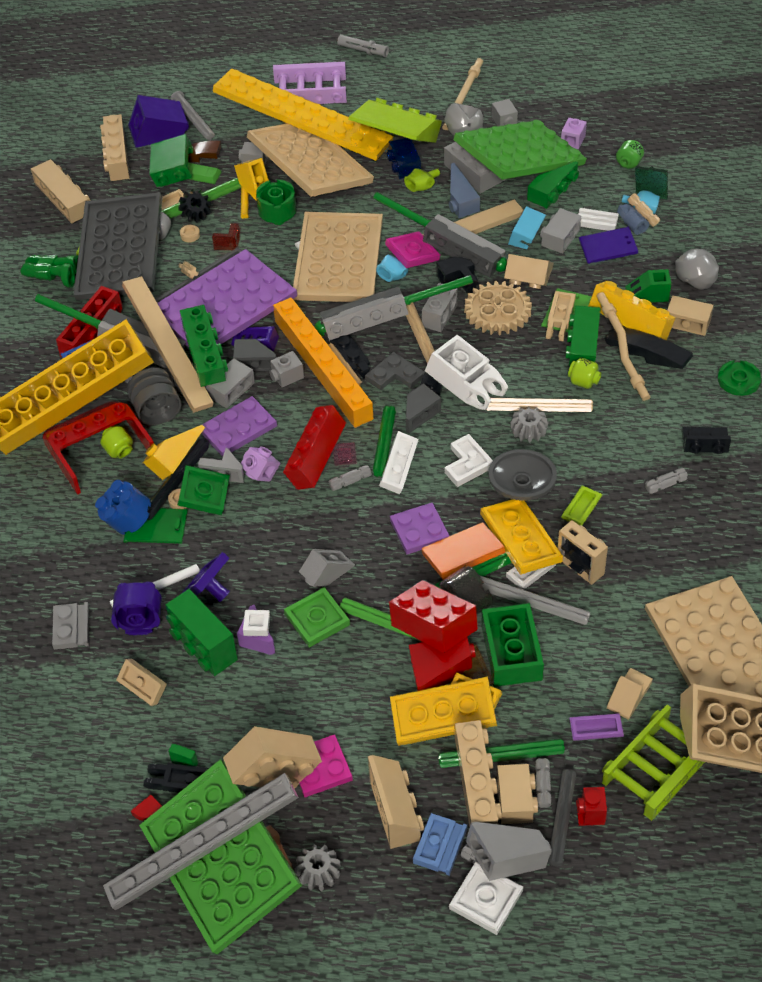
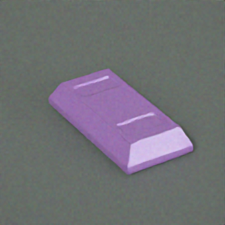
(596, 727)

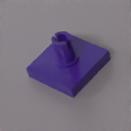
(206, 579)

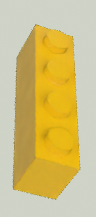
(634, 312)

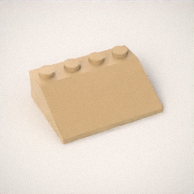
(722, 727)

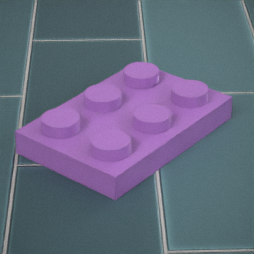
(238, 426)

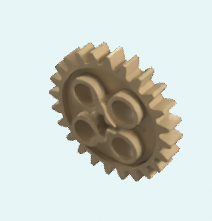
(497, 308)

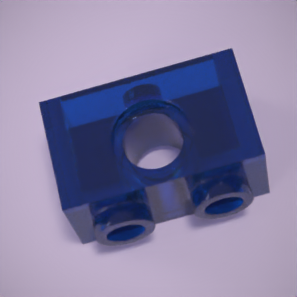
(403, 157)

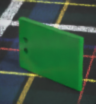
(161, 528)

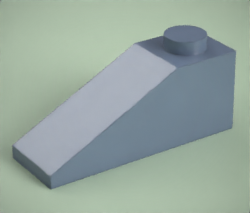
(463, 197)

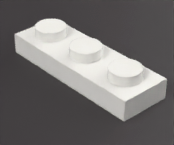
(398, 462)

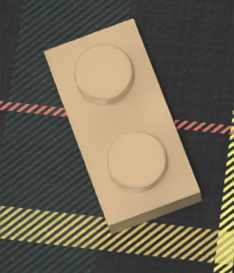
(141, 682)

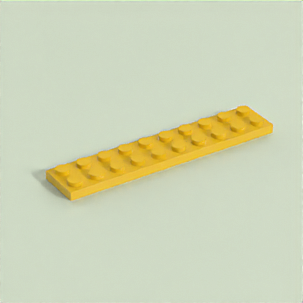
(303, 114)

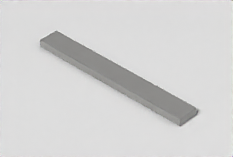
(200, 841)

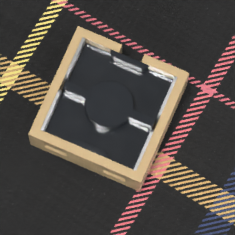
(582, 551)

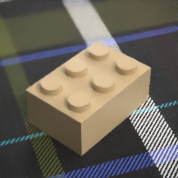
(270, 753)

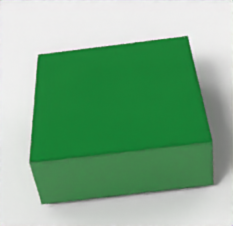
(182, 755)

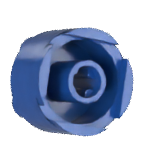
(123, 507)

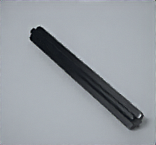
(176, 478)

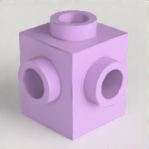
(259, 464)

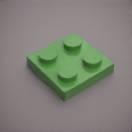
(316, 617)

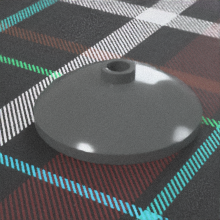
(522, 474)

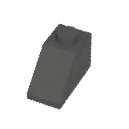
(253, 354)
(421, 406)

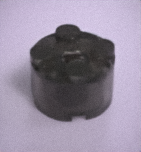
(468, 586)

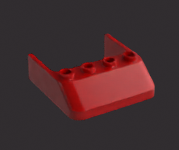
(86, 425)

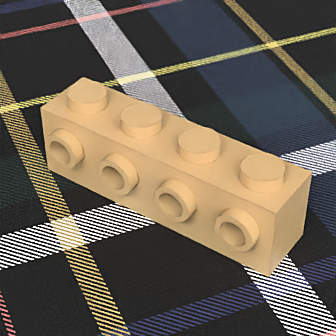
(115, 152)
(60, 190)
(475, 773)

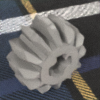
(529, 424)
(317, 876)

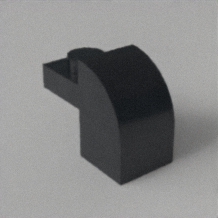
(456, 268)

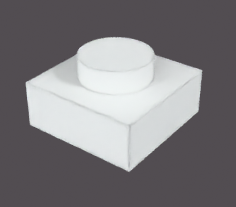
(256, 623)

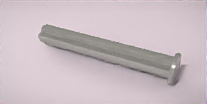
(193, 116)

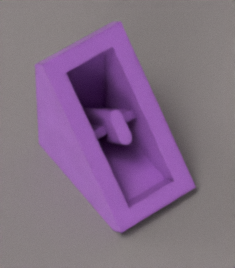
(258, 643)

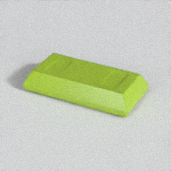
(581, 505)

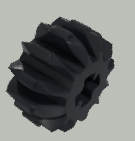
(192, 199)

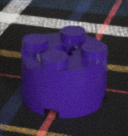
(136, 608)

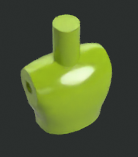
(420, 180)

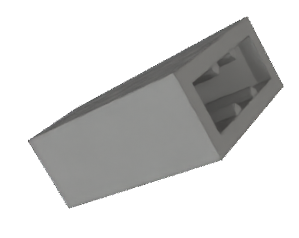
(507, 849)

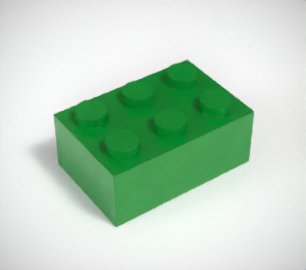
(201, 633)
(512, 645)

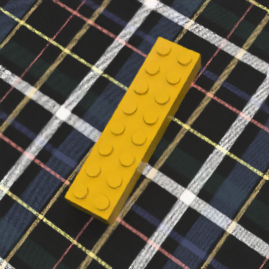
(70, 384)

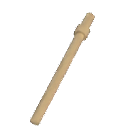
(473, 73)

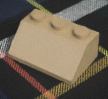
(394, 801)

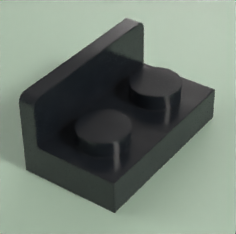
(706, 439)

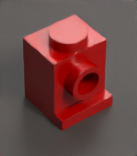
(592, 806)

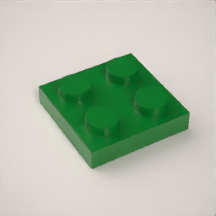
(203, 490)

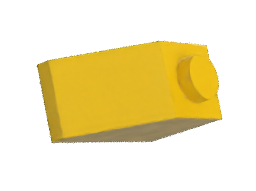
(251, 175)

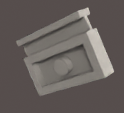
(70, 625)

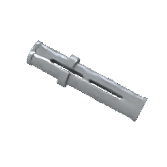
(380, 49)

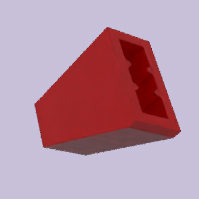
(435, 668)

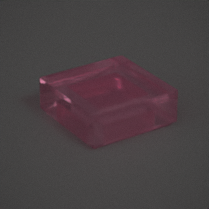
(344, 454)

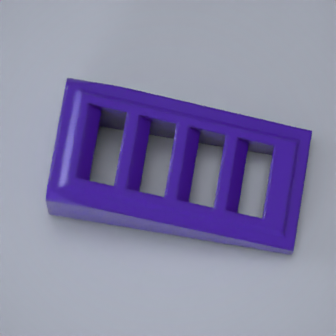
(268, 336)

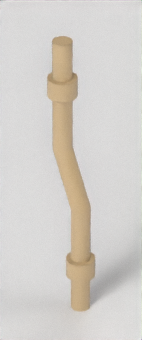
(636, 379)

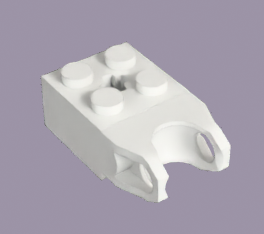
(465, 372)

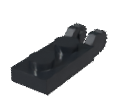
(175, 776)

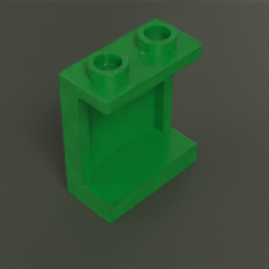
(170, 160)

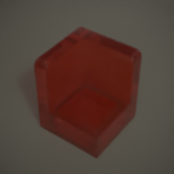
(227, 241)

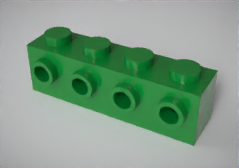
(203, 346)

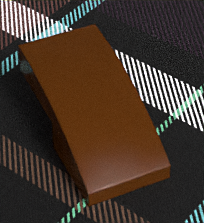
(204, 149)

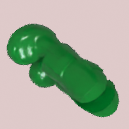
(49, 266)

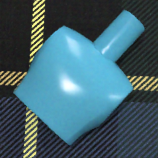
(647, 197)
(391, 269)

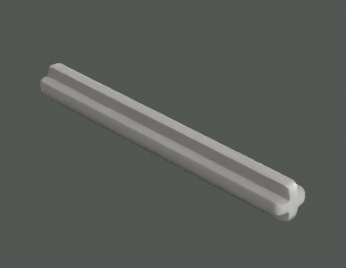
(536, 601)

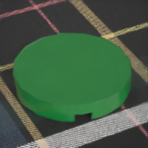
(733, 379)

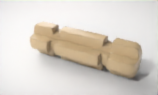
(642, 208)
(188, 269)

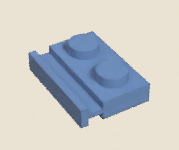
(439, 844)

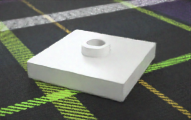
(484, 900)

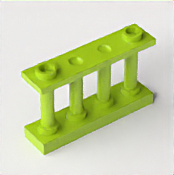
(669, 784)

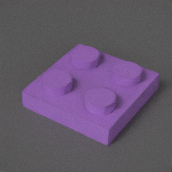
(418, 527)

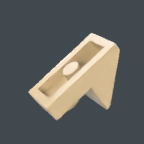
(629, 693)

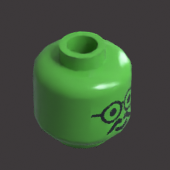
(630, 154)

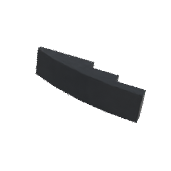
(652, 348)

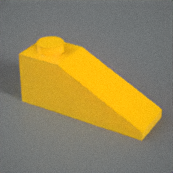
(168, 454)

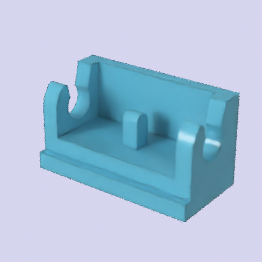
(526, 227)

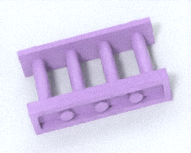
(313, 73)

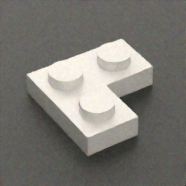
(471, 463)

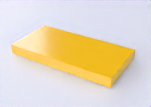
(521, 535)
(436, 710)

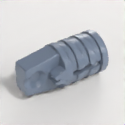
(633, 218)

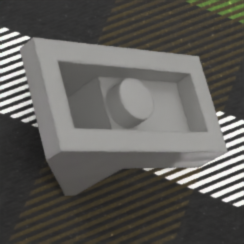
(228, 465)

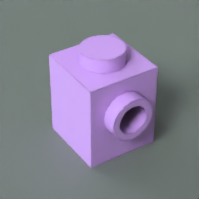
(574, 132)

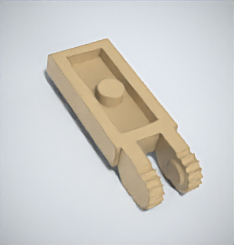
(560, 313)

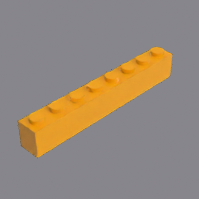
(323, 362)

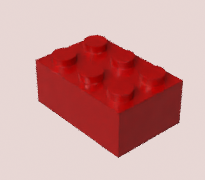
(433, 616)

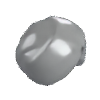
(463, 118)
(697, 268)

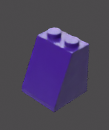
(156, 120)

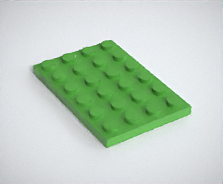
(519, 149)
(232, 883)

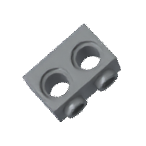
(439, 310)

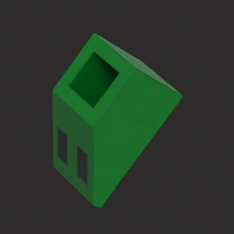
(652, 286)

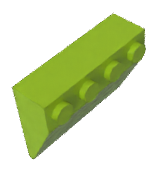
(398, 120)

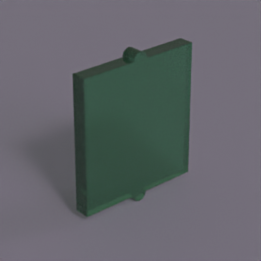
(652, 180)

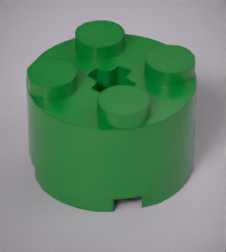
(276, 201)

